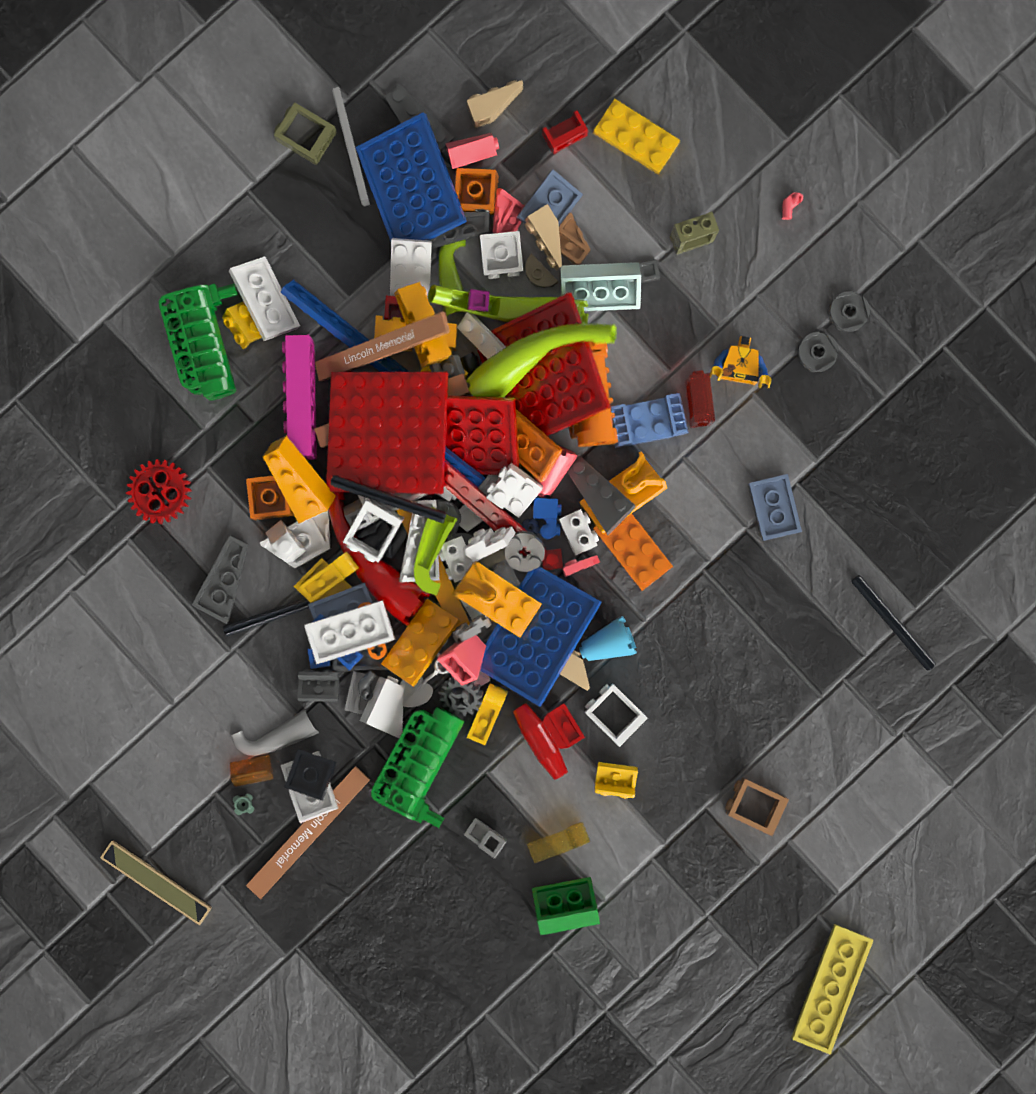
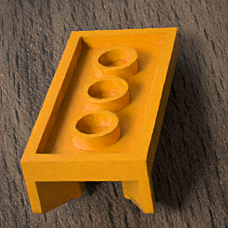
(637, 483)
(497, 598)

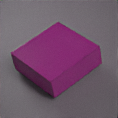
(478, 300)

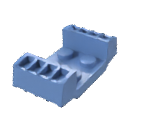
(649, 420)

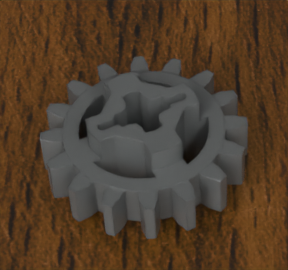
(461, 697)

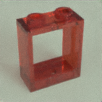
(700, 399)

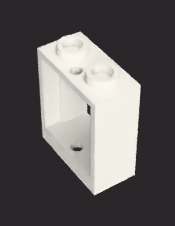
(381, 511)
(630, 728)

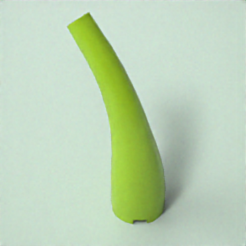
(500, 307)
(507, 367)

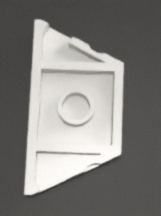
(312, 534)

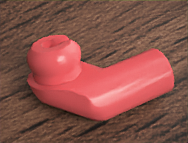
(789, 203)

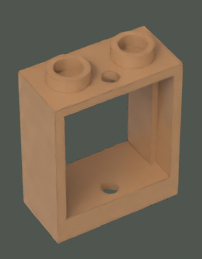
(775, 813)

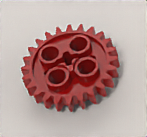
(173, 481)

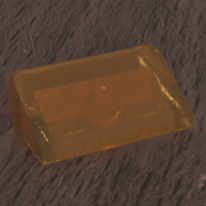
(251, 770)

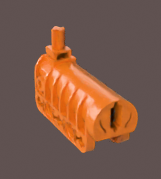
(598, 428)

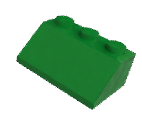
(565, 906)

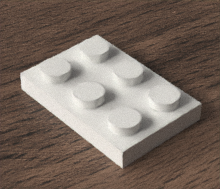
(410, 263)
(306, 806)

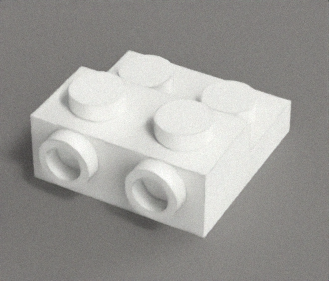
(501, 254)
(513, 490)
(487, 542)

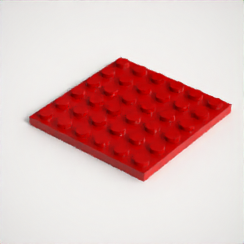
(565, 381)
(388, 430)

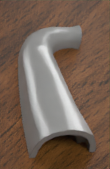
(288, 733)

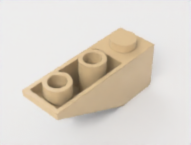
(489, 106)
(546, 231)

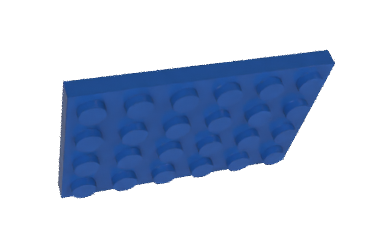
(411, 181)
(537, 657)

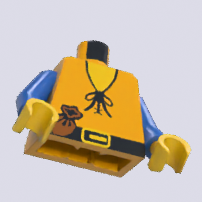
(741, 364)

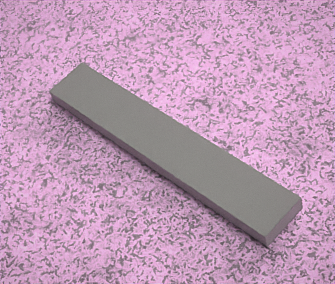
(350, 146)

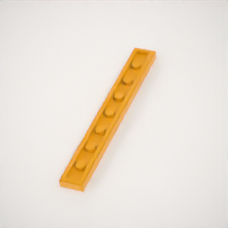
(445, 597)

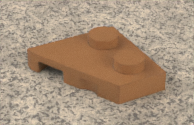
(572, 241)

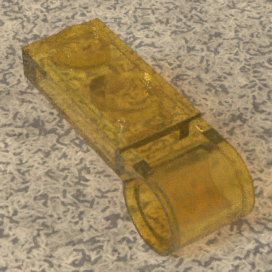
(559, 842)

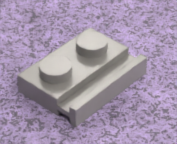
(354, 702)

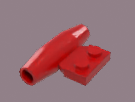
(549, 735)

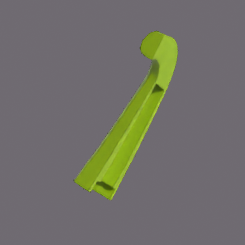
(448, 271)
(429, 547)

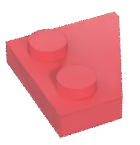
(506, 212)
(573, 566)

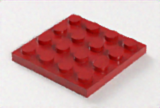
(483, 432)

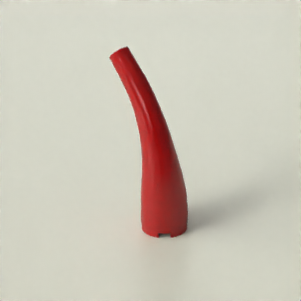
(380, 578)

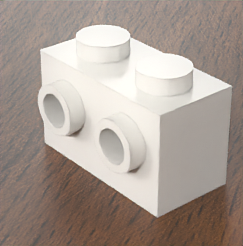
(578, 532)
(456, 558)

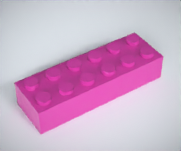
(300, 393)

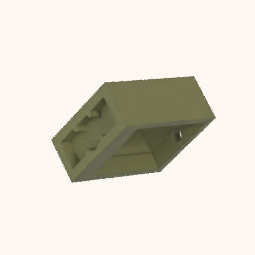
(320, 145)
(688, 236)

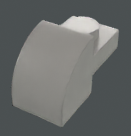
(485, 838)

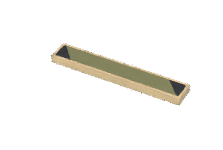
(156, 882)

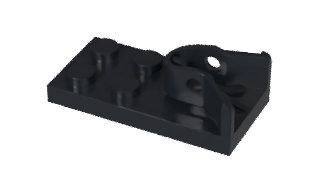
(377, 532)

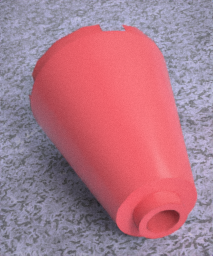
(557, 472)

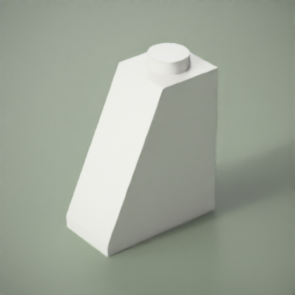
(285, 542)
(385, 707)

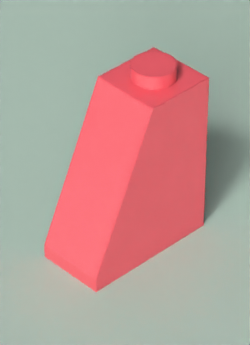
(471, 150)
(464, 659)

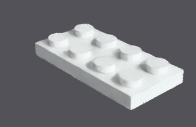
(263, 298)
(349, 632)

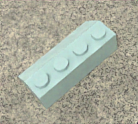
(603, 285)

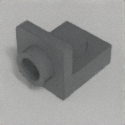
(451, 365)

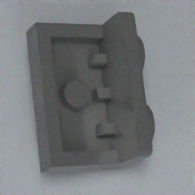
(318, 686)

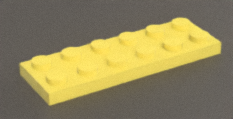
(832, 989)

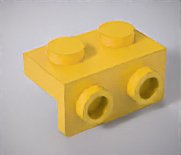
(241, 324)
(615, 780)

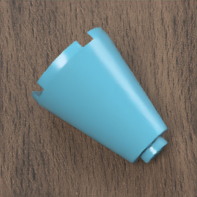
(609, 642)

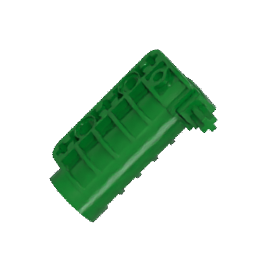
(201, 338)
(418, 766)

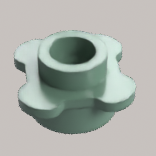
(239, 809)

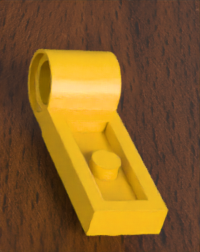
(328, 577)
(487, 714)

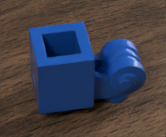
(547, 510)

